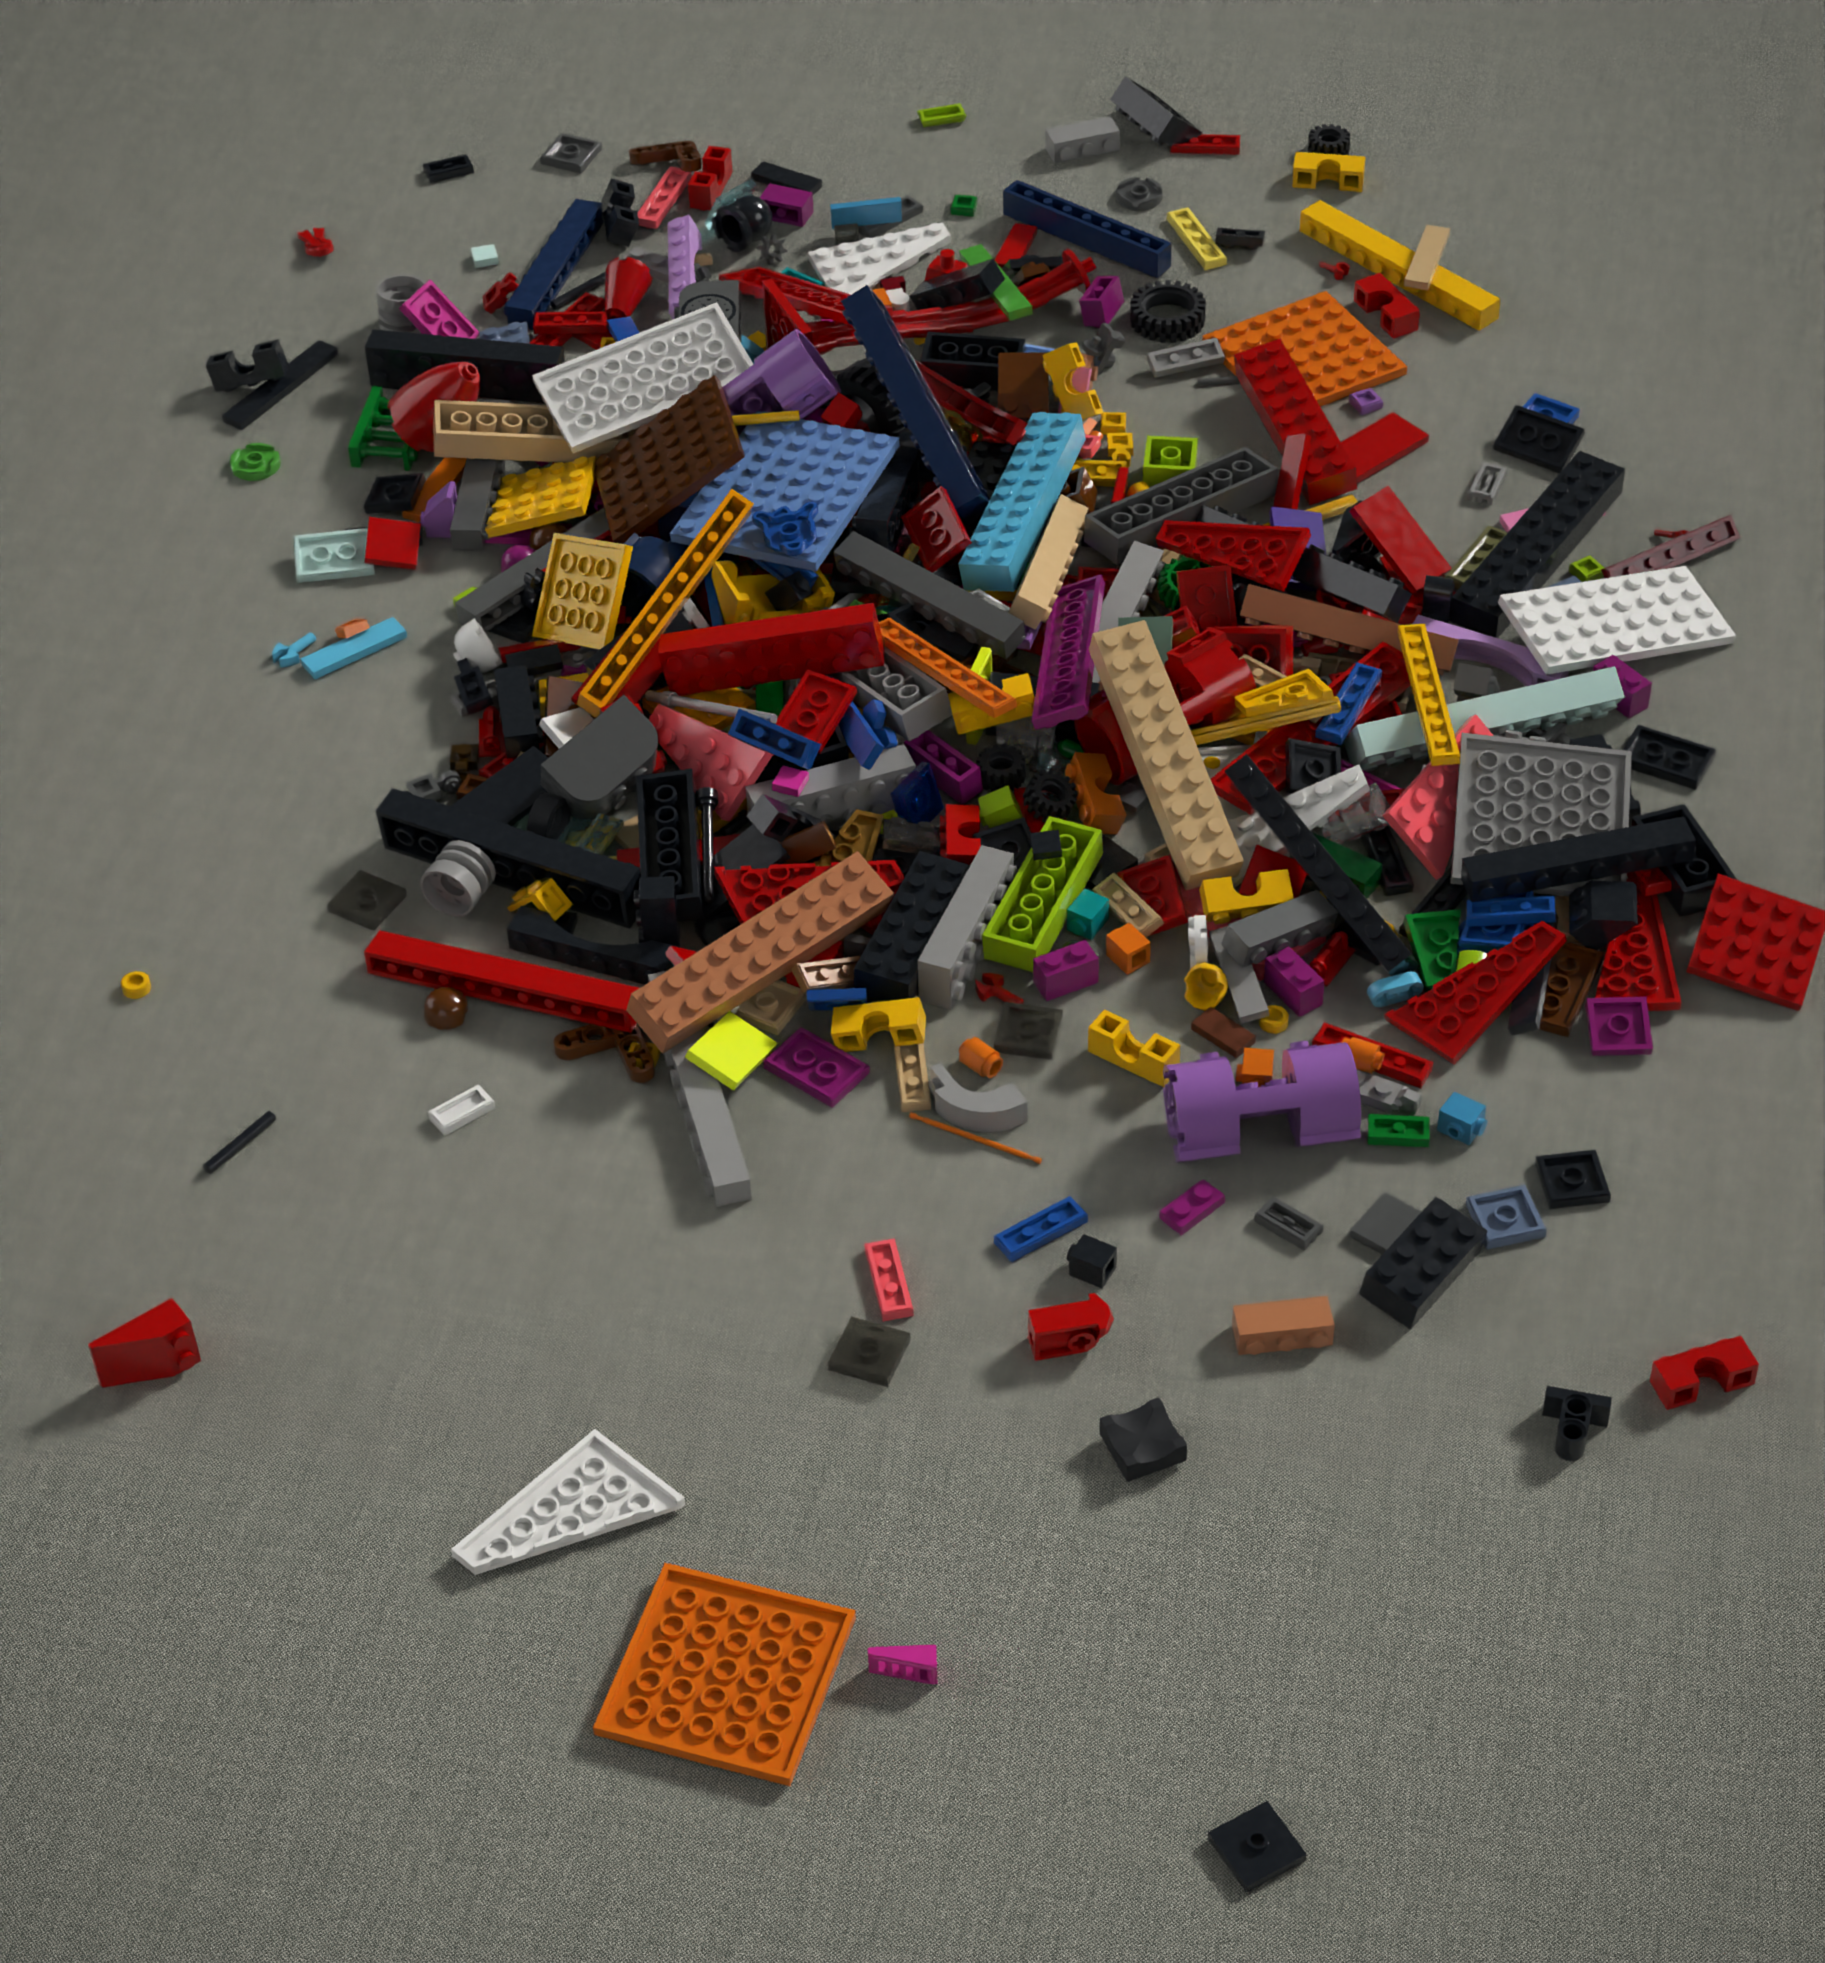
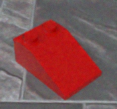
(1265, 643)
(146, 1347)

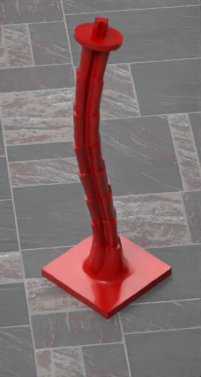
(963, 318)

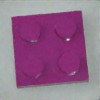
(1619, 1026)

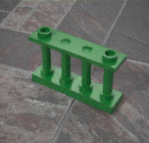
(366, 433)

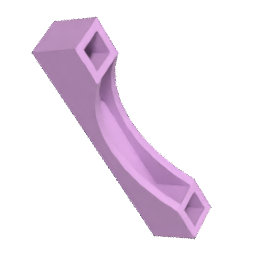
(683, 244)
(1493, 651)

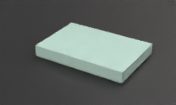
(331, 555)

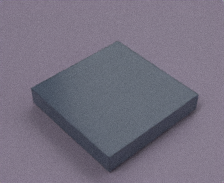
(1507, 1216)

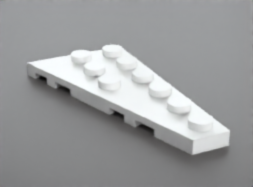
(1311, 805)

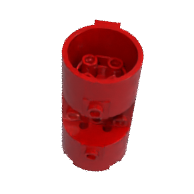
(1205, 681)

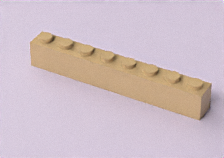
(1049, 562)

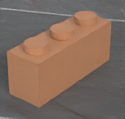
(1283, 1325)

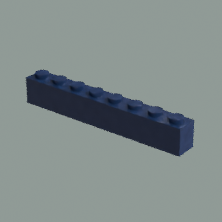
(1087, 228)
(555, 262)

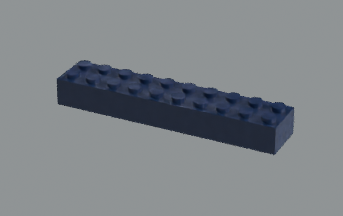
(916, 403)

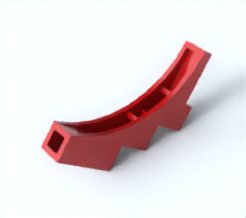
(973, 410)

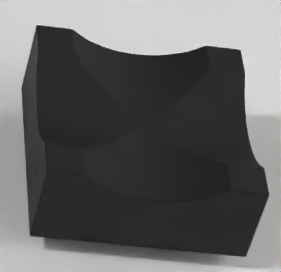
(1143, 1440)

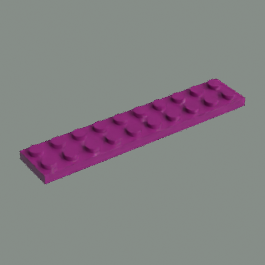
(1066, 662)

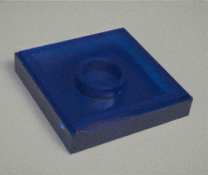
(918, 796)

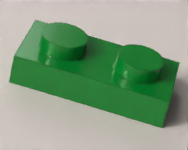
(1398, 1130)

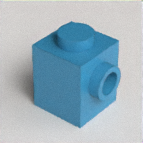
(1462, 1118)

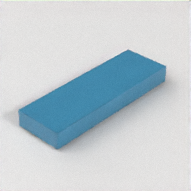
(867, 212)

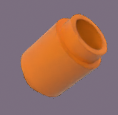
(1365, 1054)
(980, 1057)

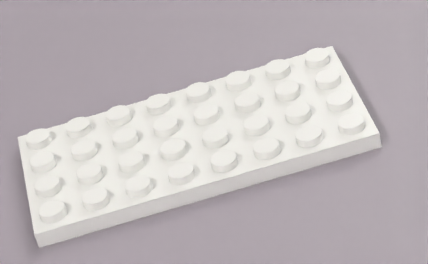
(639, 376)
(1616, 616)

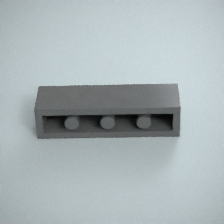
(1279, 927)

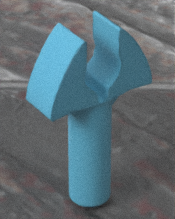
(288, 654)

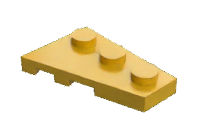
(1287, 693)

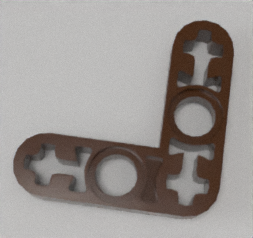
(684, 151)
(611, 1039)

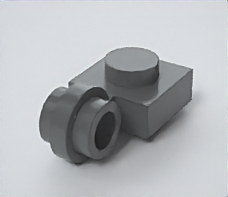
(431, 788)

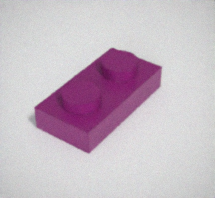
(1192, 1207)

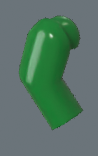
(1068, 747)

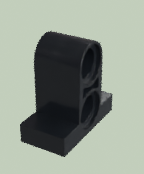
(1437, 598)
(1575, 1414)

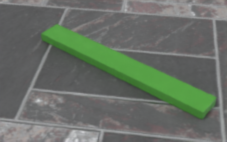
(1007, 294)

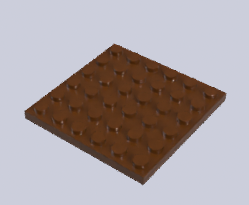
(668, 460)

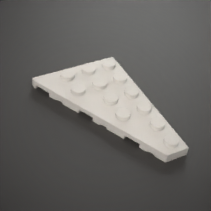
(851, 263)
(574, 1499)

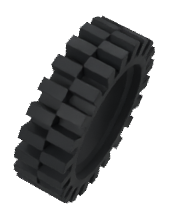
(1167, 327)

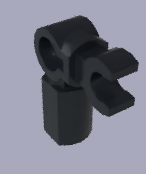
(532, 591)

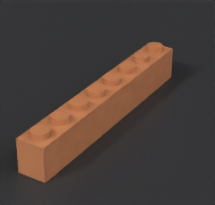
(1334, 624)

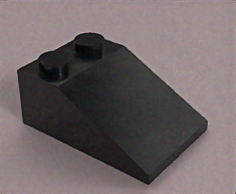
(1352, 539)

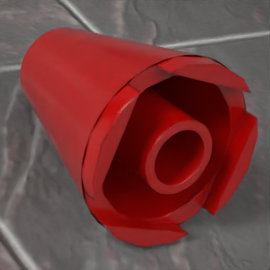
(625, 286)

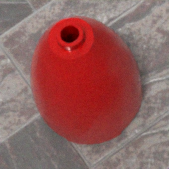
(414, 402)

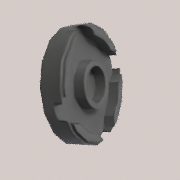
(1139, 194)

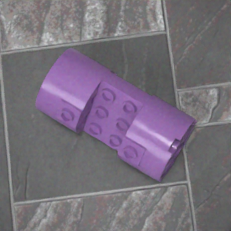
(783, 379)
(1315, 1091)

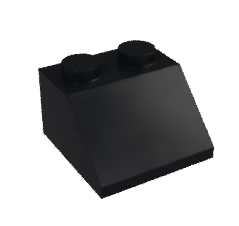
(1602, 911)

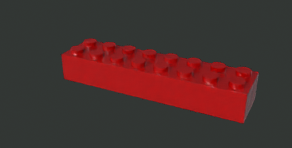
(1291, 409)
(771, 649)

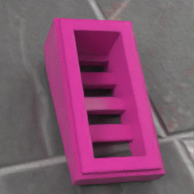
(905, 1662)

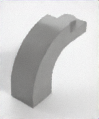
(976, 1111)

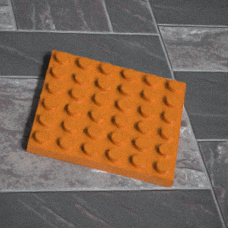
(1325, 343)
(726, 1674)

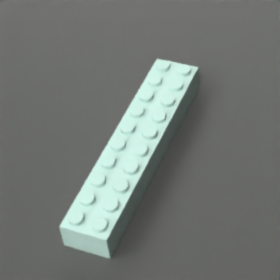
(1516, 710)

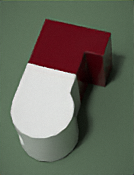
(896, 291)

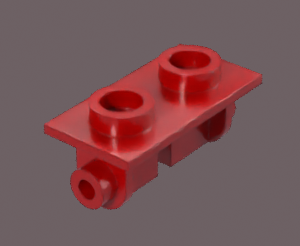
(491, 733)
(1332, 957)

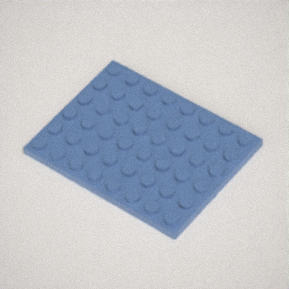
(788, 468)

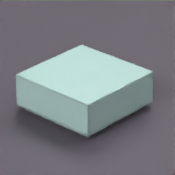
(484, 256)

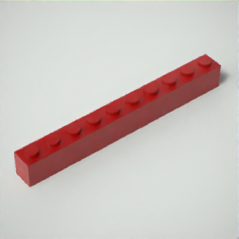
(501, 980)

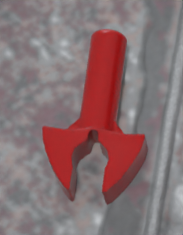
(994, 988)

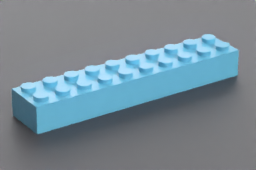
(1022, 502)

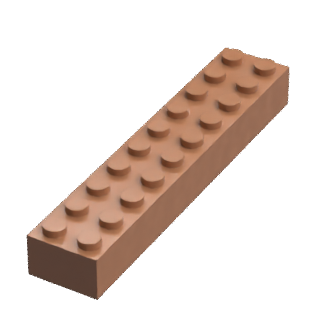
(759, 952)

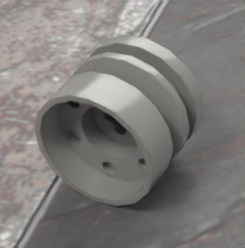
(390, 296)
(457, 878)

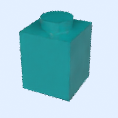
(1087, 914)

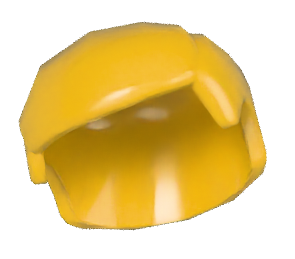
(1205, 986)

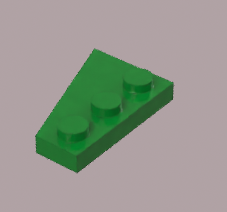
(1433, 944)

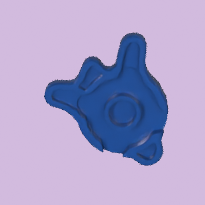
(788, 530)

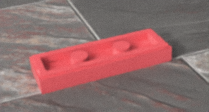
(888, 1280)

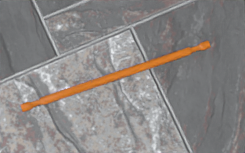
(976, 1138)

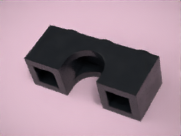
(619, 218)
(229, 374)
(779, 819)

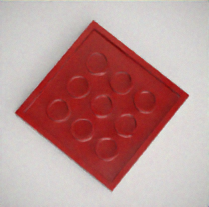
(1758, 942)

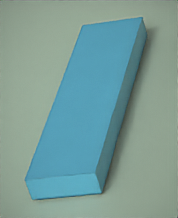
(353, 648)

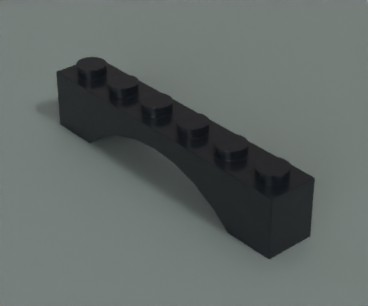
(539, 935)

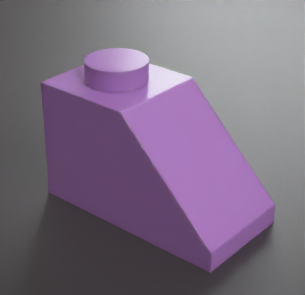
(439, 512)

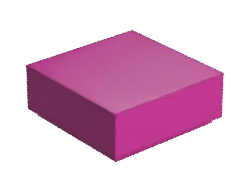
(790, 781)

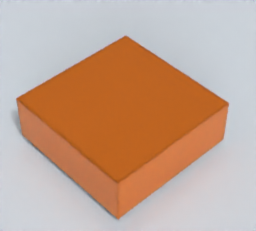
(351, 628)

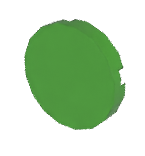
(255, 462)

